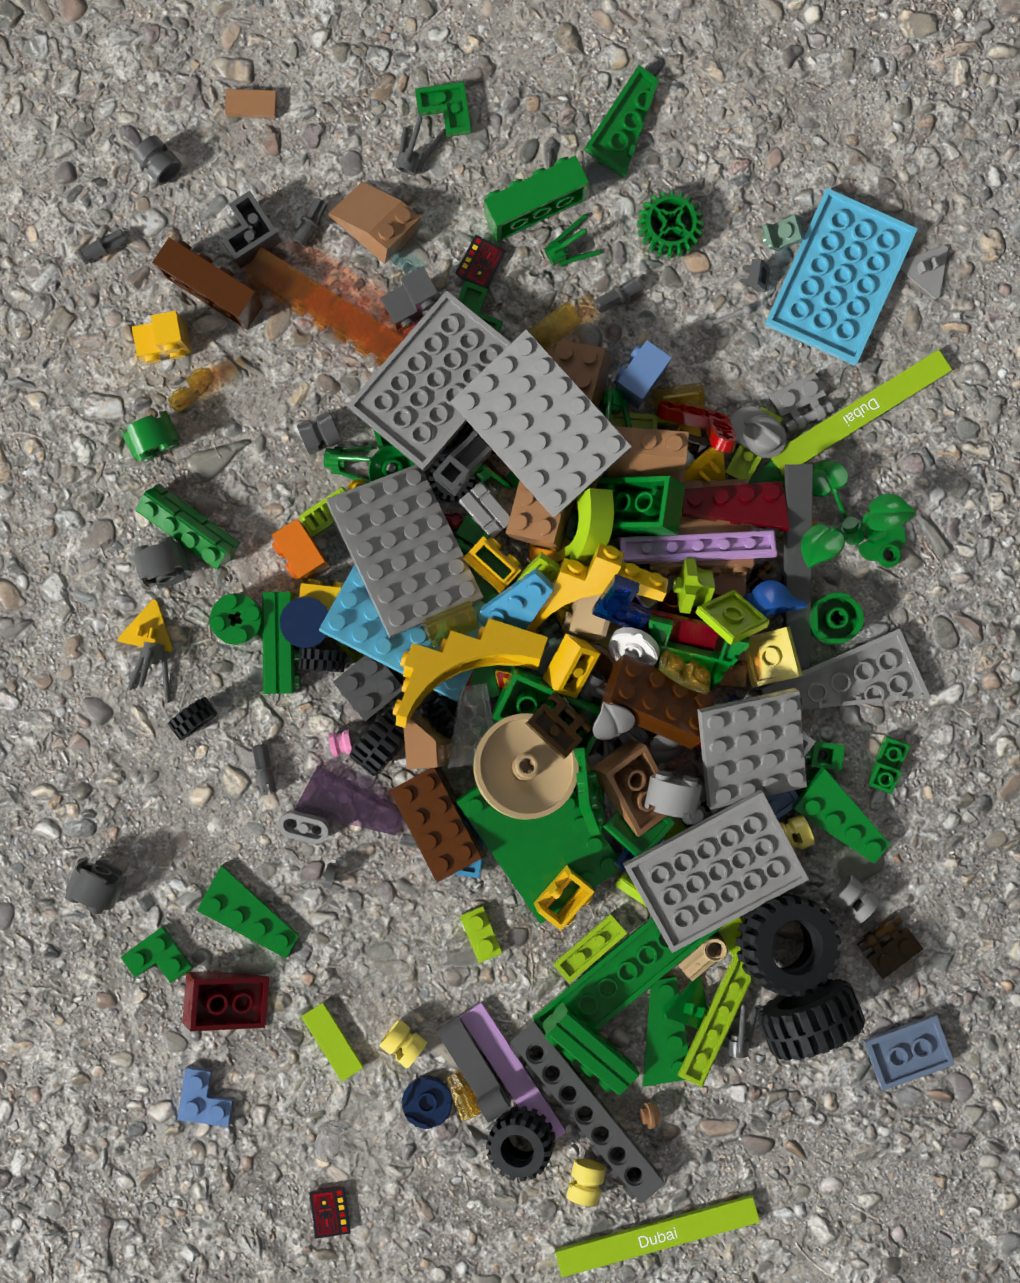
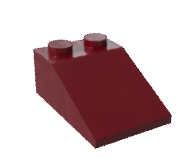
(224, 1001)

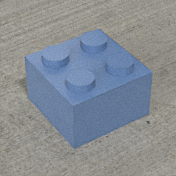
(644, 370)

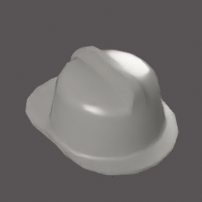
(758, 431)

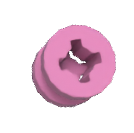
(341, 742)

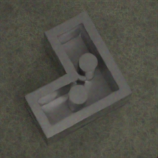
(254, 232)
(411, 299)

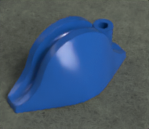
(773, 598)

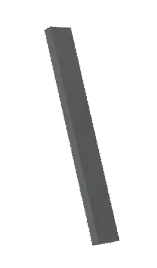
(796, 573)

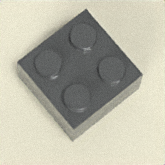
(369, 686)

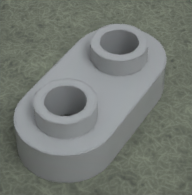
(305, 827)

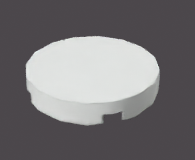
(634, 644)

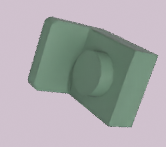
(783, 233)

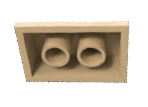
(581, 622)

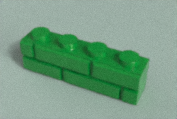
(187, 526)
(278, 653)
(591, 1049)

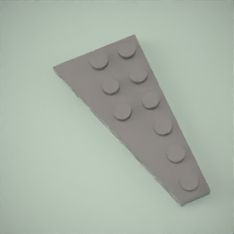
(863, 675)

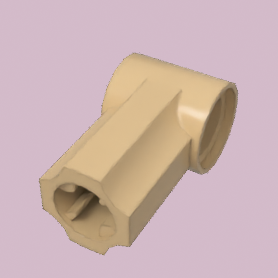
(701, 958)

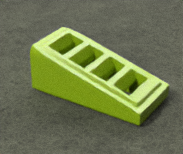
(314, 520)

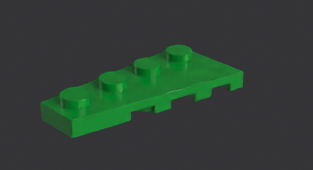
(620, 128)
(836, 813)
(240, 910)
(665, 1038)

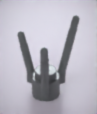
(408, 159)
(151, 654)
(739, 1042)

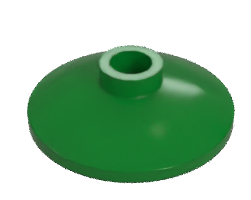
(385, 456)

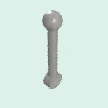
(707, 324)

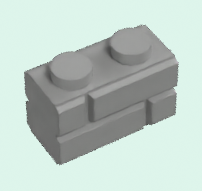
(486, 509)

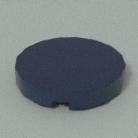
(302, 621)
(427, 1102)

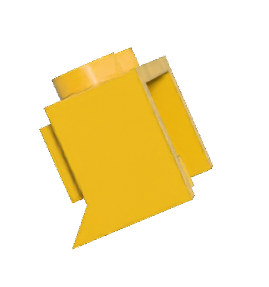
(485, 571)
(567, 913)

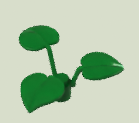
(822, 543)

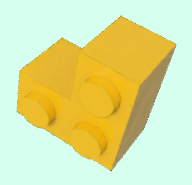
(162, 338)

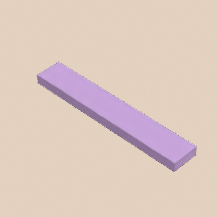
(699, 547)
(507, 1065)

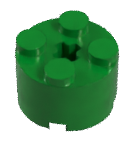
(150, 436)
(842, 606)
(224, 626)

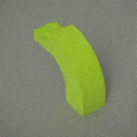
(594, 525)

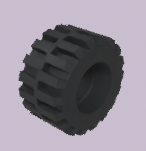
(379, 743)
(514, 1161)

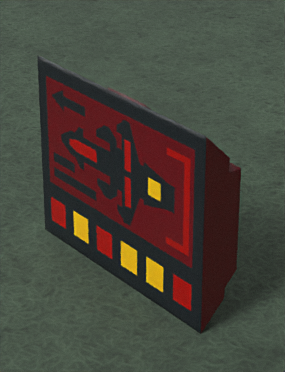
(480, 262)
(329, 1212)

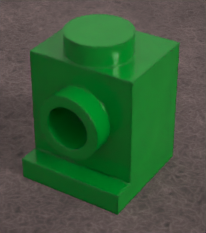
(833, 756)

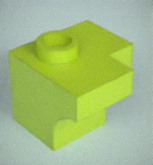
(693, 586)

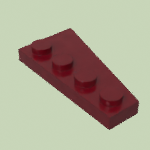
(744, 503)

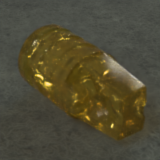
(463, 1096)

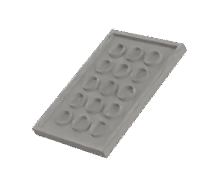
(414, 386)
(540, 423)
(403, 549)
(716, 871)

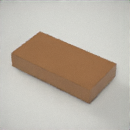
(251, 103)

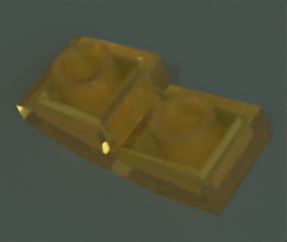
(556, 325)
(198, 383)
(690, 675)

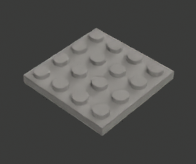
(752, 747)

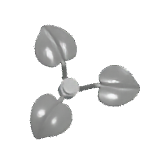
(617, 720)

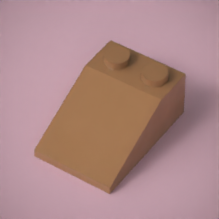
(376, 220)
(626, 781)

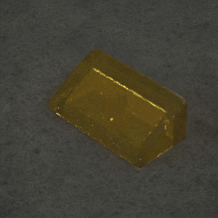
(686, 394)
(456, 619)

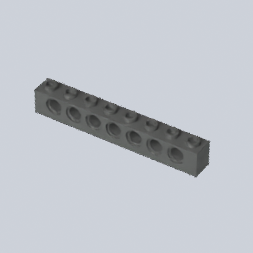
(639, 1186)

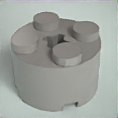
(673, 795)

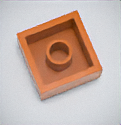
(300, 550)

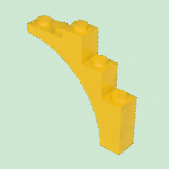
(579, 581)
(494, 645)

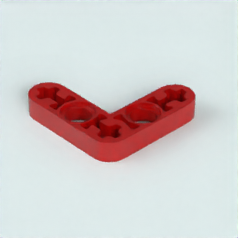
(716, 424)

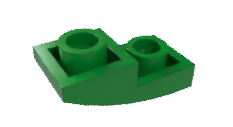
(887, 764)

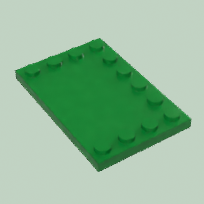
(540, 848)

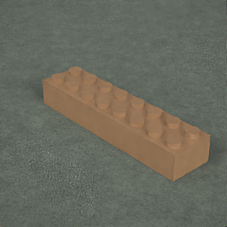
(529, 519)

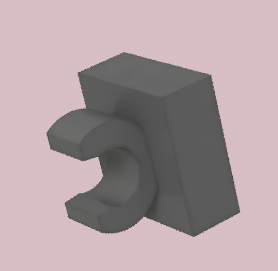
(758, 276)

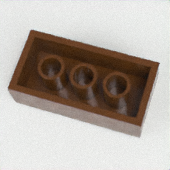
(208, 283)
(656, 700)
(438, 823)

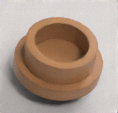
(650, 1115)

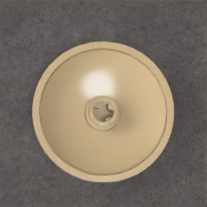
(521, 771)

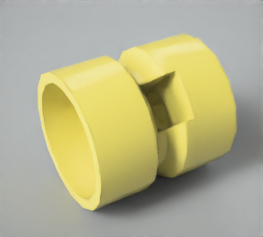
(803, 835)
(403, 1043)
(585, 1186)

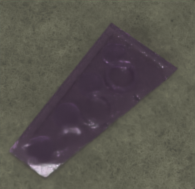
(345, 802)

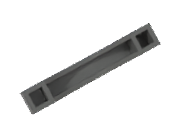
(462, 463)

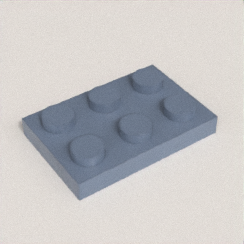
(908, 1052)

